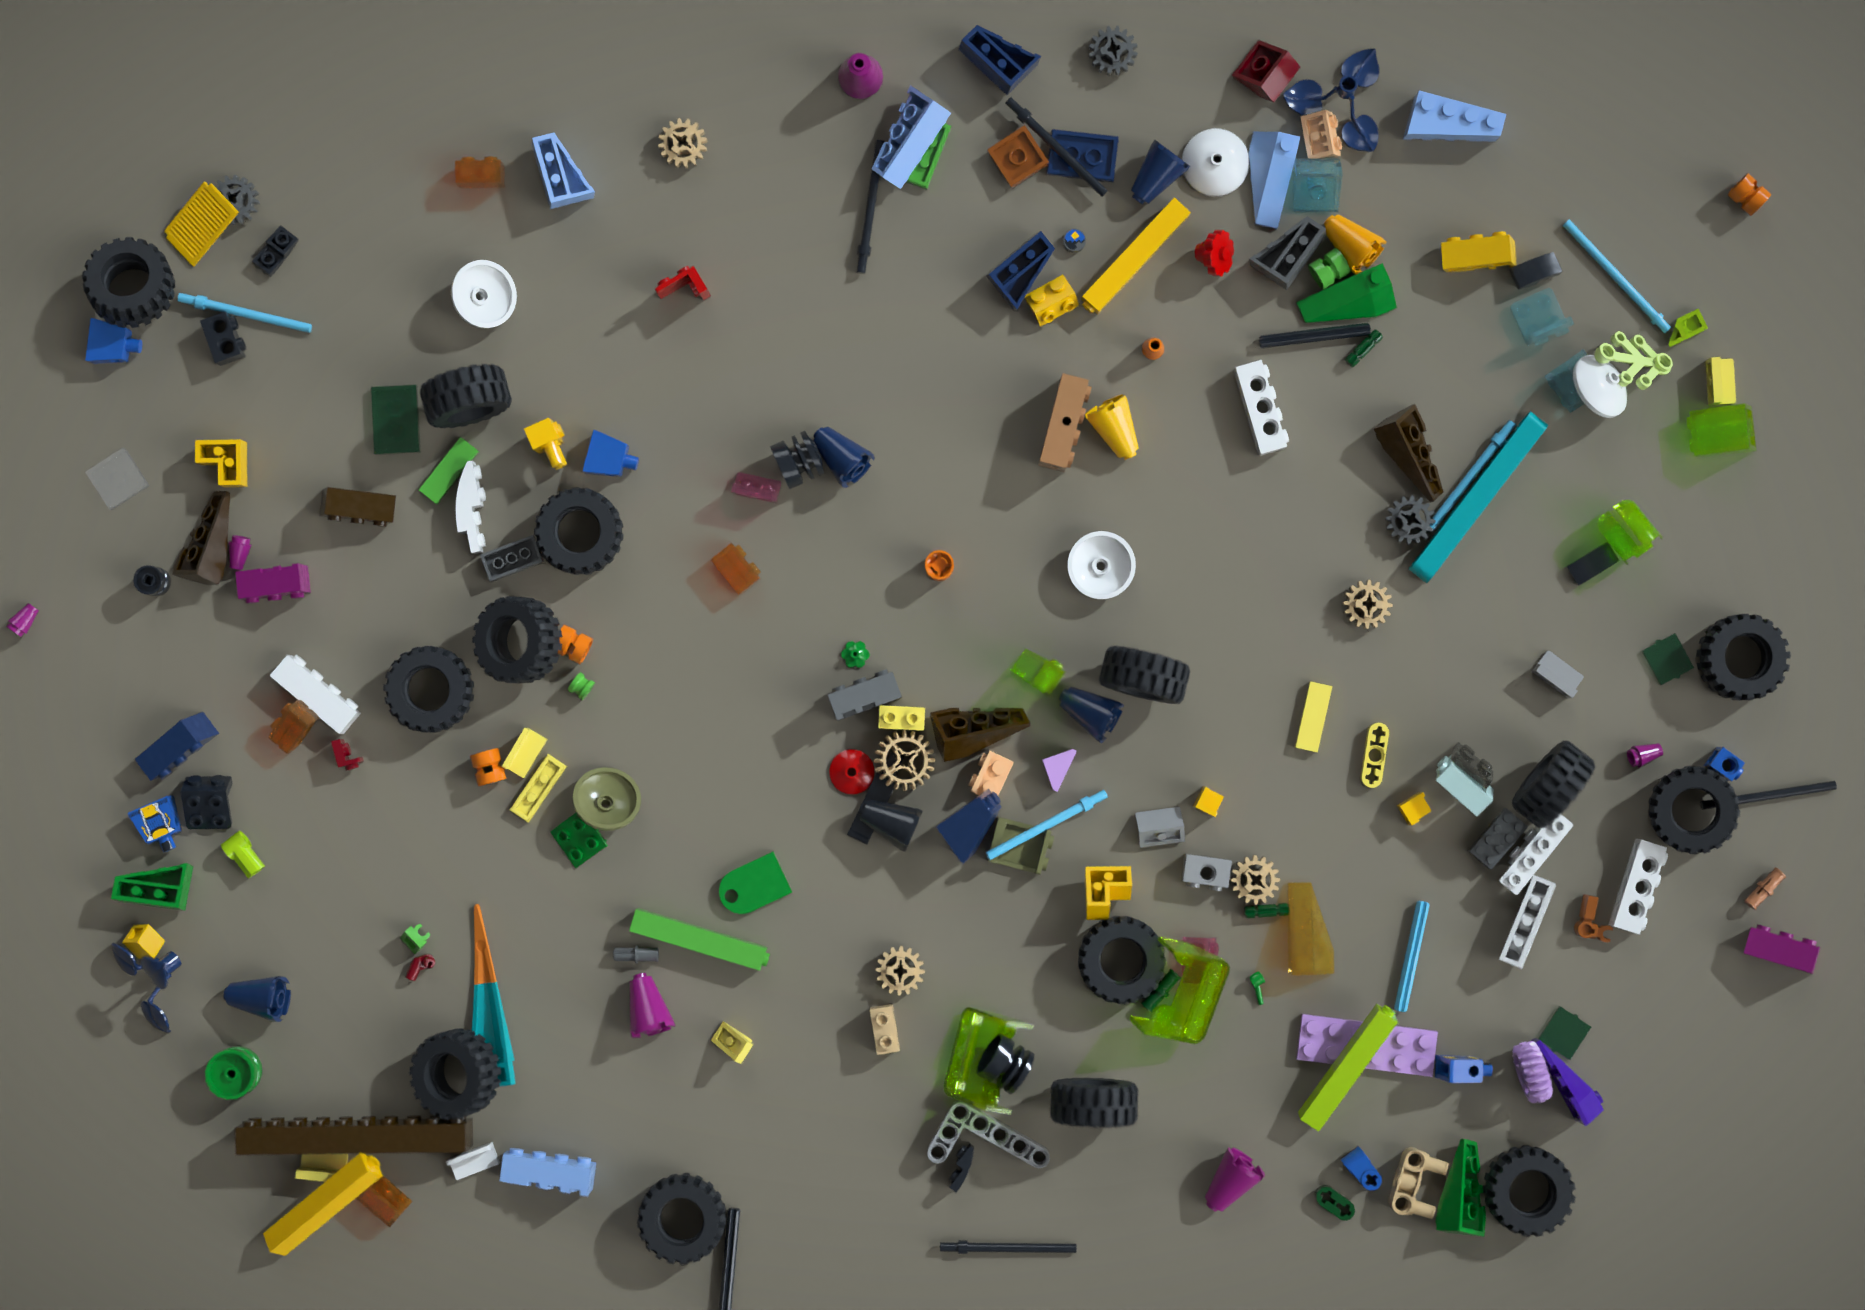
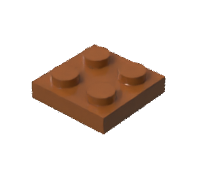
(1018, 156)

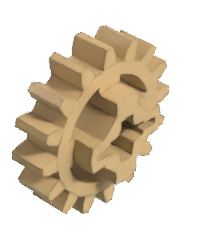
(688, 135)
(1368, 593)
(1262, 872)
(889, 970)

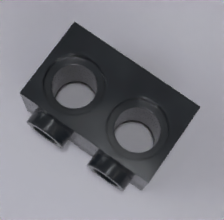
(218, 341)

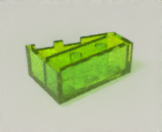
(1038, 671)

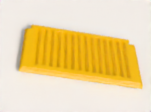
(200, 222)

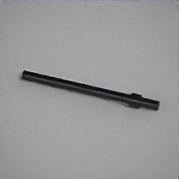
(1025, 116)
(864, 249)
(1775, 794)
(963, 1247)

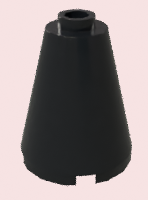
(890, 821)

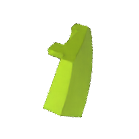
(1687, 327)

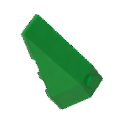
(1359, 296)
(1460, 1202)

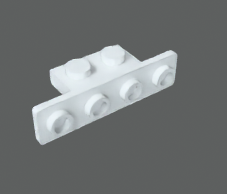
(1533, 853)

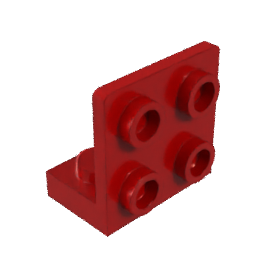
(685, 276)

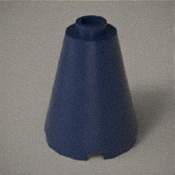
(1157, 173)
(843, 456)
(1091, 711)
(260, 997)

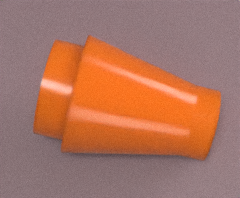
(1150, 353)

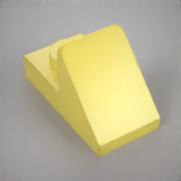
(732, 1042)

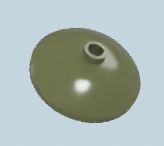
(611, 788)

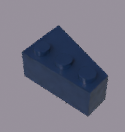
(998, 59)
(1020, 269)
(176, 745)

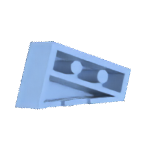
(559, 174)

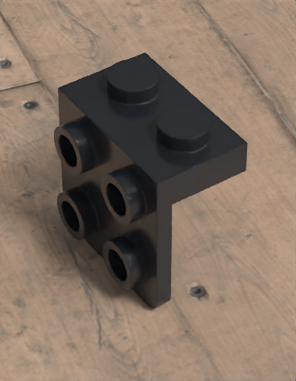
(207, 802)

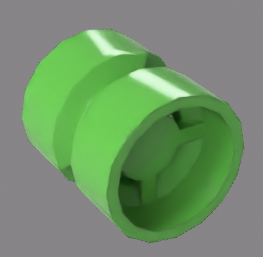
(1331, 267)

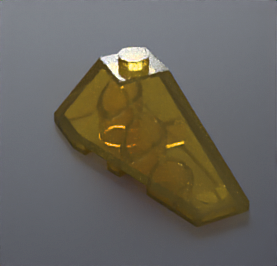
(1308, 939)

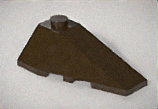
(1405, 443)
(207, 551)
(967, 732)

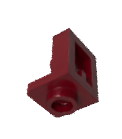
(342, 752)

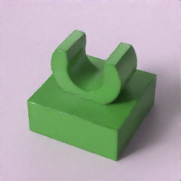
(413, 939)

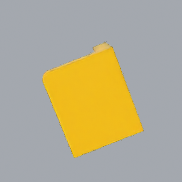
(1208, 801)
(1414, 808)
(143, 941)

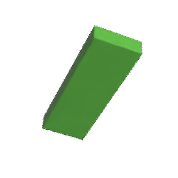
(925, 168)
(448, 470)

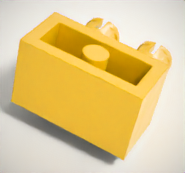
(546, 437)

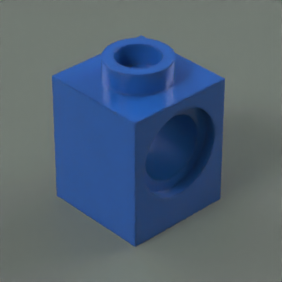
(1715, 764)

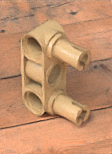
(1408, 1180)

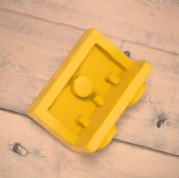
(1052, 300)

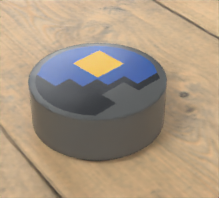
(1074, 240)

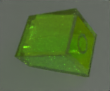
(1722, 430)

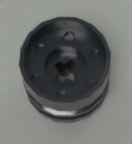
(797, 459)
(1004, 1063)

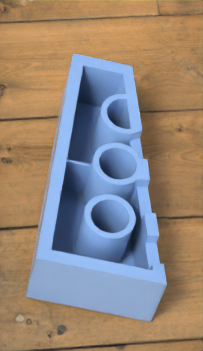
(910, 137)
(548, 1171)

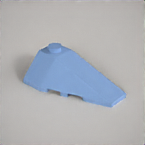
(1271, 167)

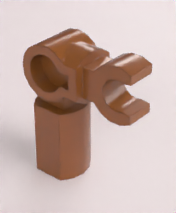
(1585, 927)

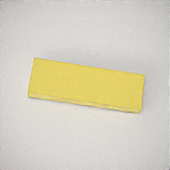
(1313, 716)
(538, 788)

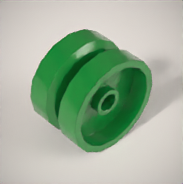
(227, 1084)

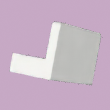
(473, 1161)

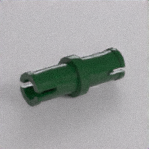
(1161, 991)

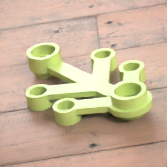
(1659, 363)

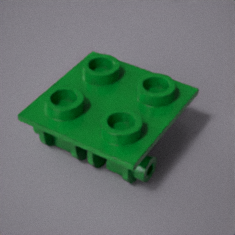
(578, 840)

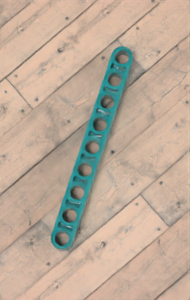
(1478, 497)

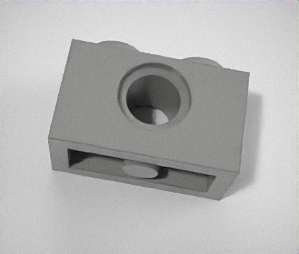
(1220, 871)

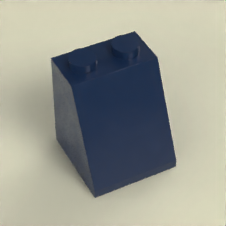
(969, 825)

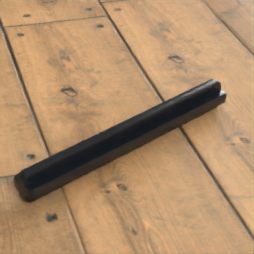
(1314, 335)
(729, 1259)

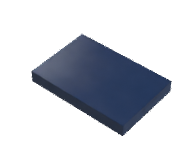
(1093, 151)

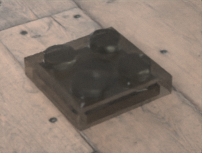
(1478, 769)

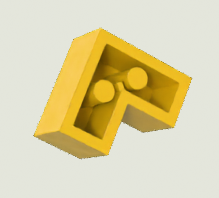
(230, 458)
(1105, 885)

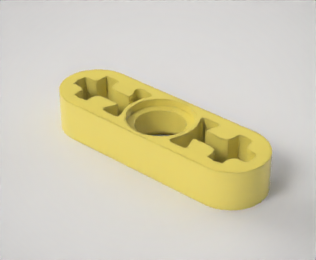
(1382, 739)

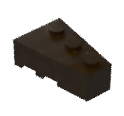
(357, 506)

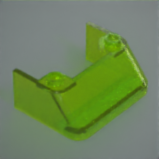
(1195, 997)
(972, 1037)

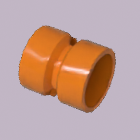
(1749, 194)
(939, 565)
(581, 644)
(485, 759)

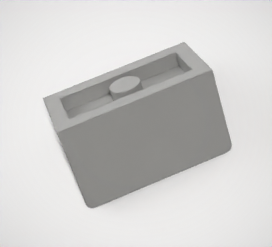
(1558, 674)
(1160, 827)

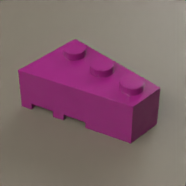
(273, 583)
(1782, 949)

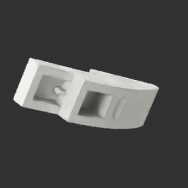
(468, 498)

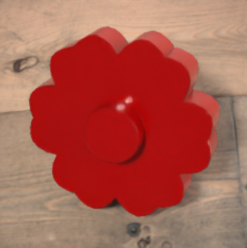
(1216, 253)

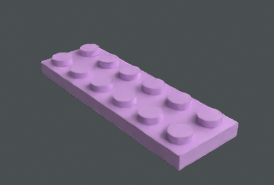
(1403, 1051)

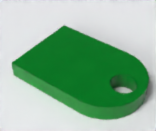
(756, 884)

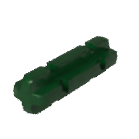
(1363, 348)
(1268, 910)

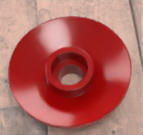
(856, 760)

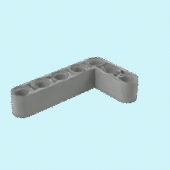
(986, 1132)

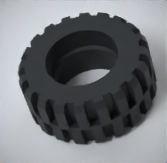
(125, 256)
(465, 396)
(551, 516)
(492, 635)
(1772, 657)
(1144, 674)
(398, 689)
(1553, 784)
(1694, 841)
(1121, 991)
(430, 1080)
(1094, 1102)
(1550, 1212)
(681, 1249)

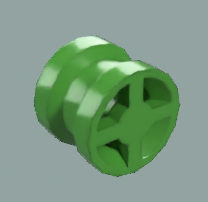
(581, 686)

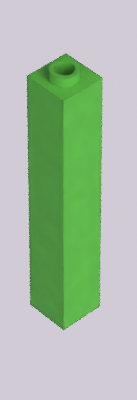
(699, 939)

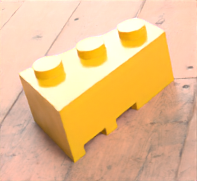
(1478, 252)

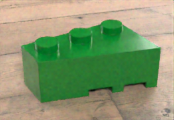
(156, 888)

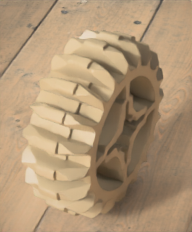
(920, 748)

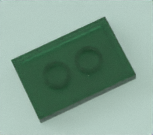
(395, 419)

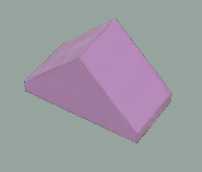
(1057, 767)

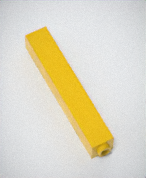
(1135, 256)
(322, 1204)

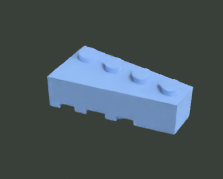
(1451, 120)

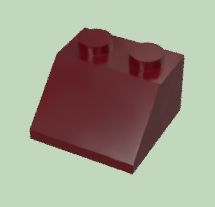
(1266, 70)

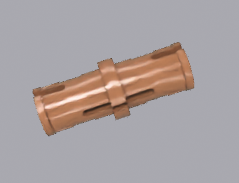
(1765, 888)

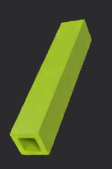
(1348, 1066)

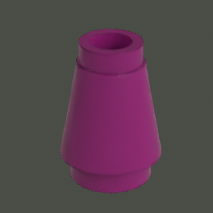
(238, 551)
(22, 620)
(1643, 754)

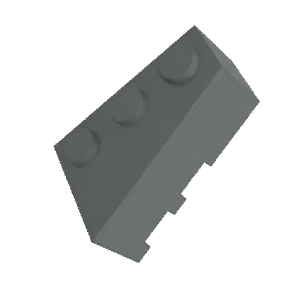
(1288, 254)
(864, 694)

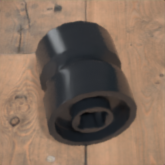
(152, 580)

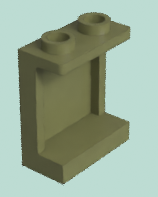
(1026, 856)

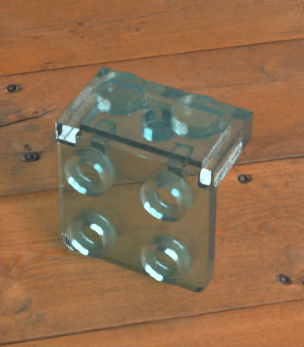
(1540, 317)

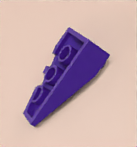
(1578, 1096)

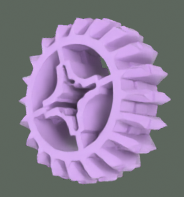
(1532, 1072)

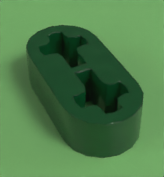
(1338, 1198)

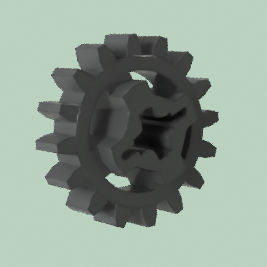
(1121, 48)
(241, 194)
(1420, 524)

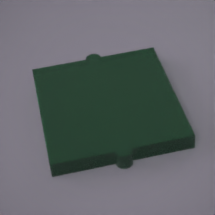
(1667, 659)
(1564, 1033)

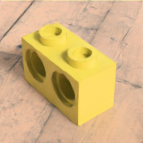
(901, 717)

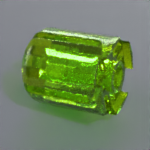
(1619, 538)

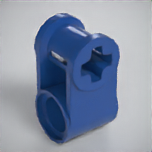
(1360, 1166)

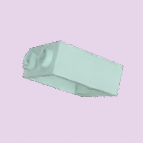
(1463, 786)

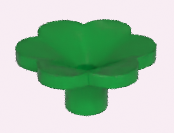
(862, 654)

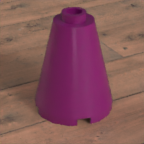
(860, 76)
(647, 1008)
(1232, 1179)

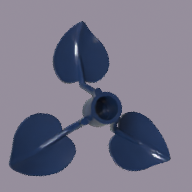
(1357, 70)
(159, 971)

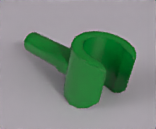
(1256, 980)

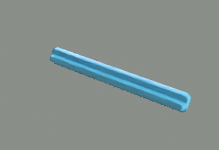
(1411, 956)

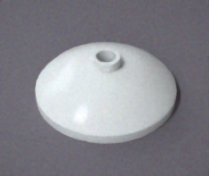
(1213, 177)
(495, 289)
(1599, 386)
(1103, 548)

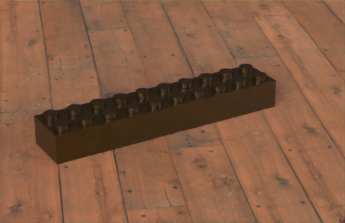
(353, 1136)

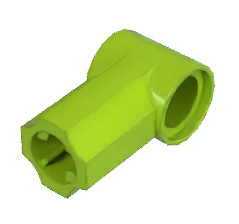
(239, 849)

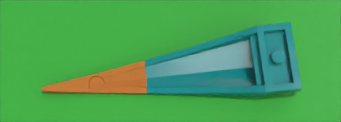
(487, 1005)

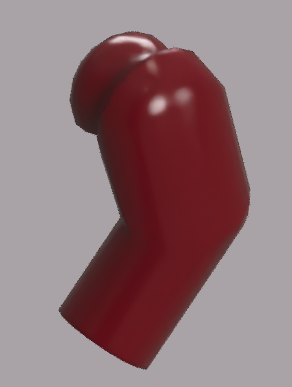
(419, 963)

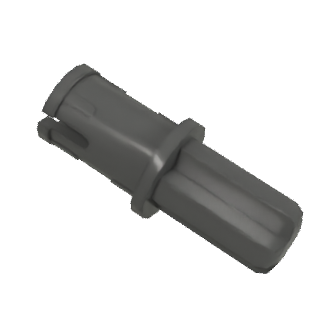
(636, 954)

